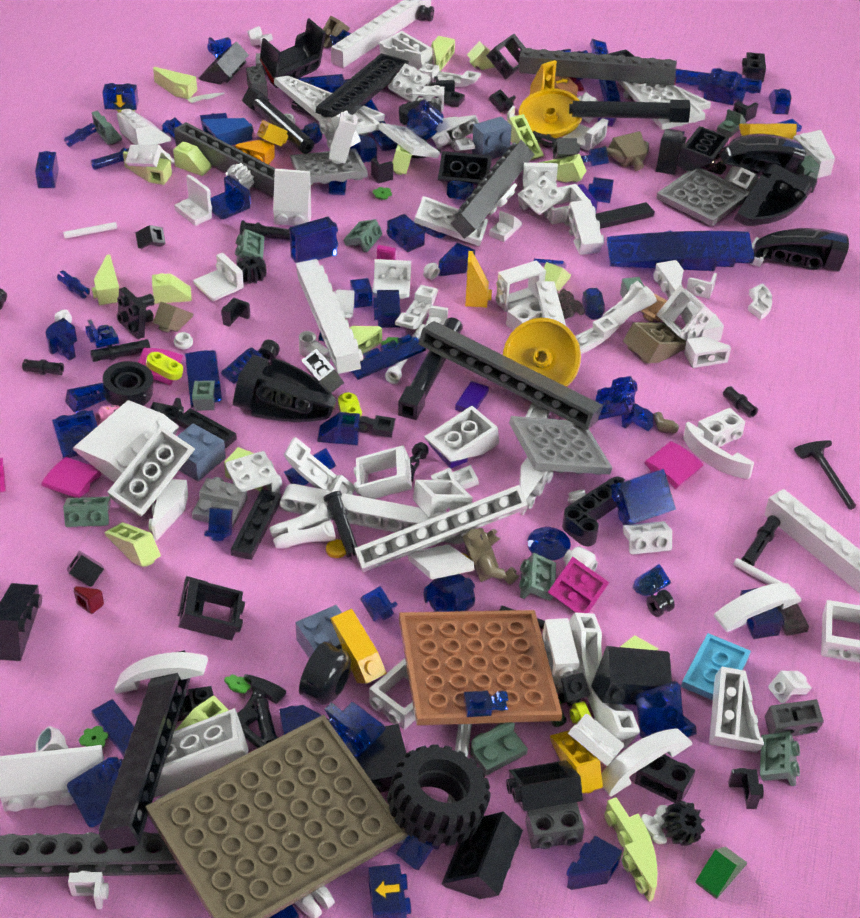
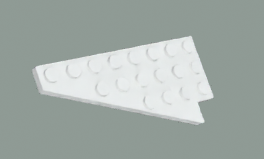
(663, 93)
(311, 96)

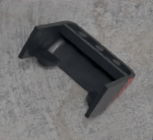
(296, 60)

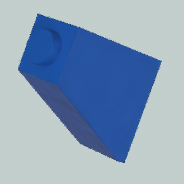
(229, 129)

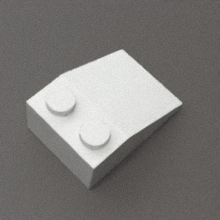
(292, 197)
(464, 436)

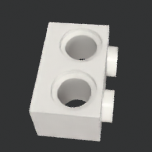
(428, 93)
(523, 312)
(722, 427)

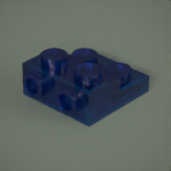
(618, 398)
(72, 429)

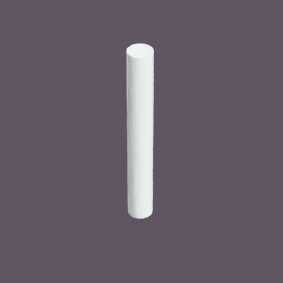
(90, 230)
(755, 572)

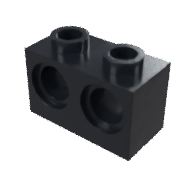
(754, 66)
(663, 779)

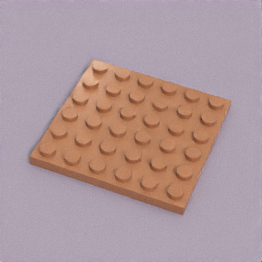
(477, 653)

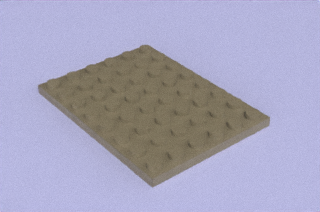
(275, 823)

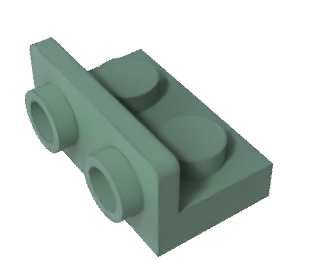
(105, 129)
(364, 234)
(249, 244)
(86, 511)
(537, 576)
(497, 747)
(779, 757)

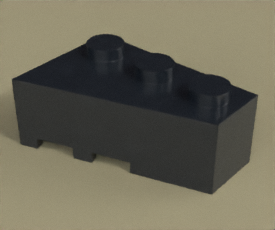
(669, 151)
(17, 617)

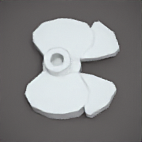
(654, 825)

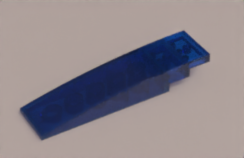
(690, 248)

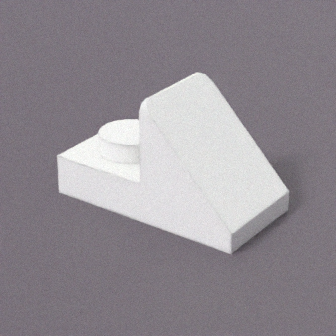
(505, 227)

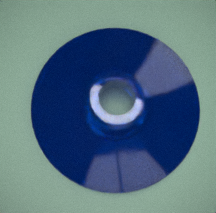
(548, 543)

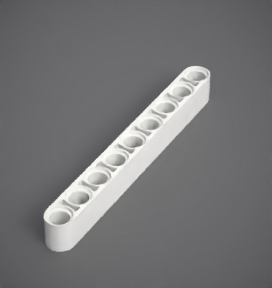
(361, 510)

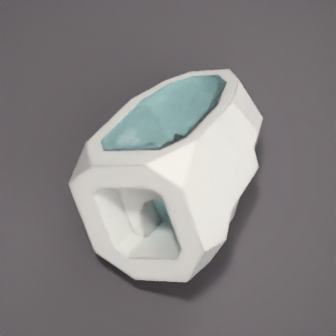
(50, 740)

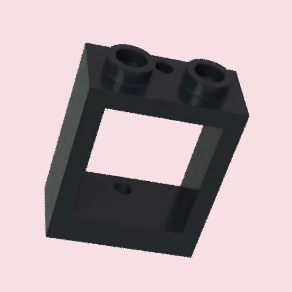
(498, 60)
(213, 594)
(544, 785)

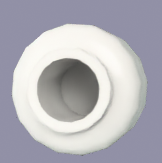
(582, 555)

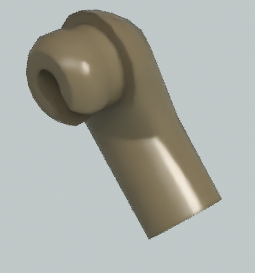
(665, 425)

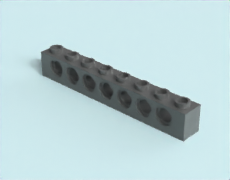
(63, 861)

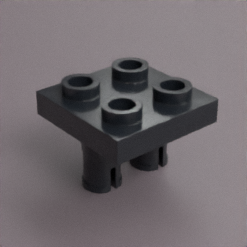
(133, 312)

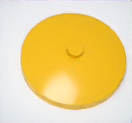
(549, 112)
(545, 348)

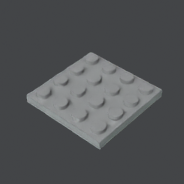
(324, 170)
(703, 196)
(559, 446)

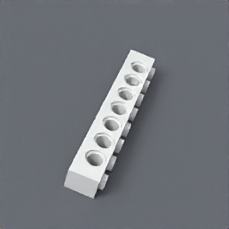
(440, 528)

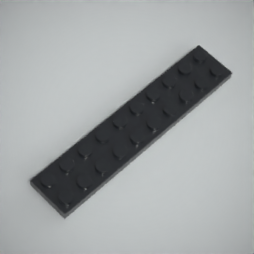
(361, 86)

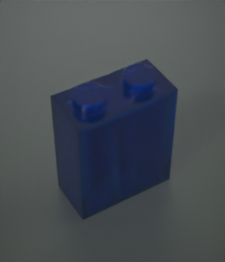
(313, 240)
(643, 497)

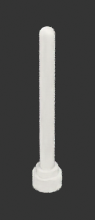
(394, 373)

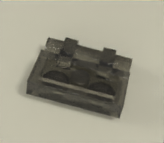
(569, 304)

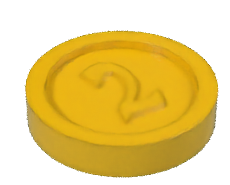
(335, 549)

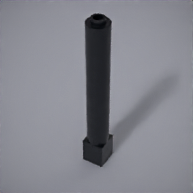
(260, 103)
(674, 111)
(413, 398)

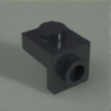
(447, 84)
(501, 101)
(233, 310)
(169, 411)
(574, 689)
(749, 781)

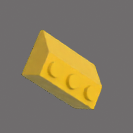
(780, 129)

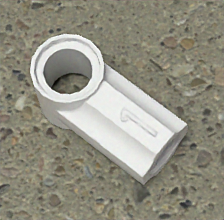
(308, 344)

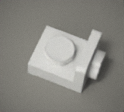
(437, 314)

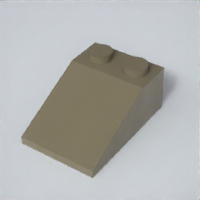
(653, 341)

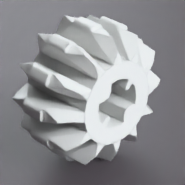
(241, 174)

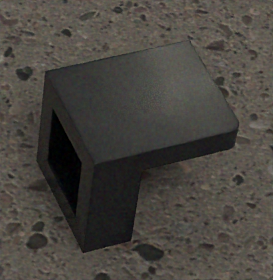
(748, 112)
(381, 172)
(150, 236)
(85, 568)

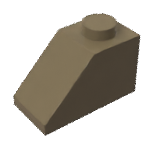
(333, 27)
(171, 317)

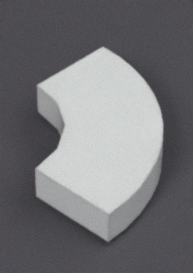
(761, 301)

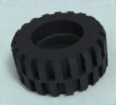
(430, 818)

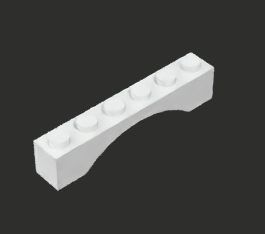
(669, 277)
(611, 716)

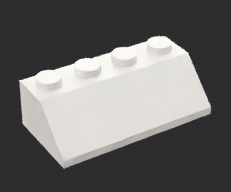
(139, 129)
(150, 471)
(202, 750)
(43, 776)

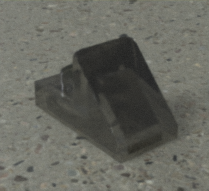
(716, 166)

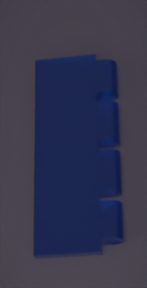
(389, 355)
(203, 367)

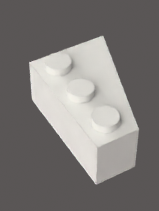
(407, 48)
(818, 148)
(584, 227)
(733, 714)

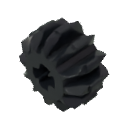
(253, 269)
(683, 823)

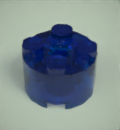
(424, 120)
(450, 593)

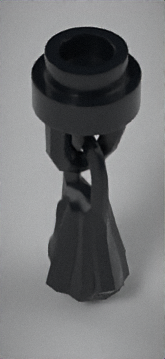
(419, 451)

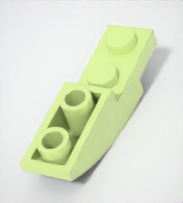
(638, 851)

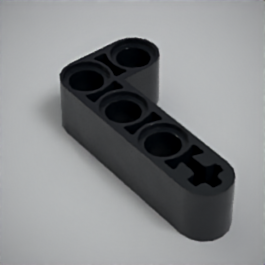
(582, 515)

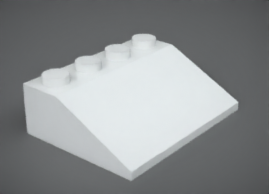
(121, 438)

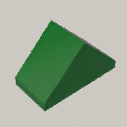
(720, 871)

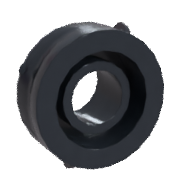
(128, 382)
(325, 674)

